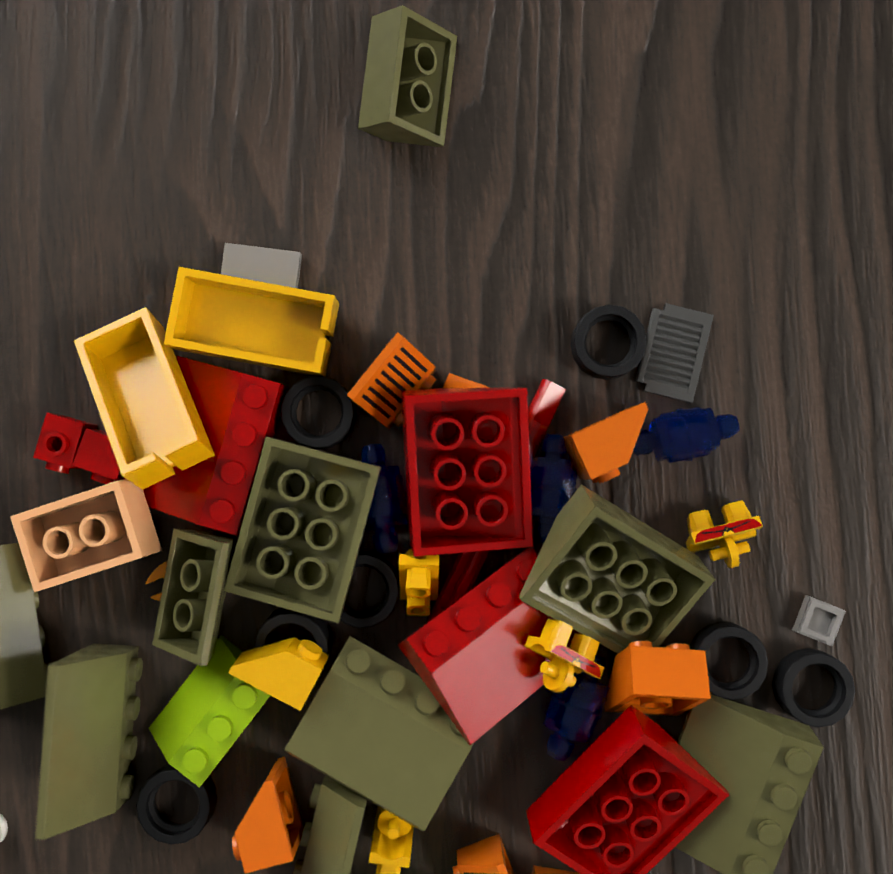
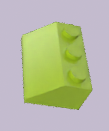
(206, 715)

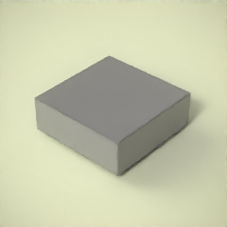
(818, 620)

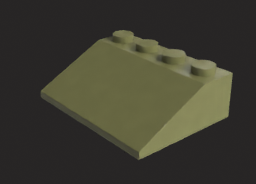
(302, 529)
(613, 575)
(381, 735)
(88, 737)
(766, 770)

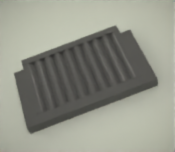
(674, 352)

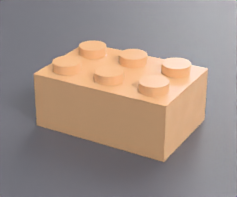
(85, 534)

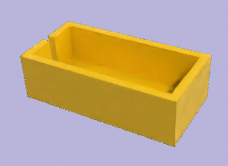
(251, 322)
(143, 399)

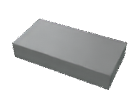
(262, 264)

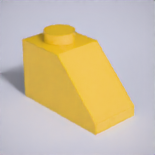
(282, 669)

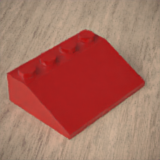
(237, 418)
(467, 469)
(476, 650)
(624, 800)

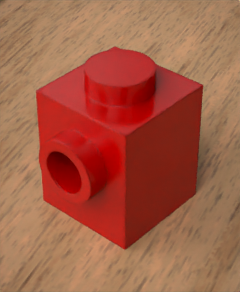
(60, 441)
(97, 457)

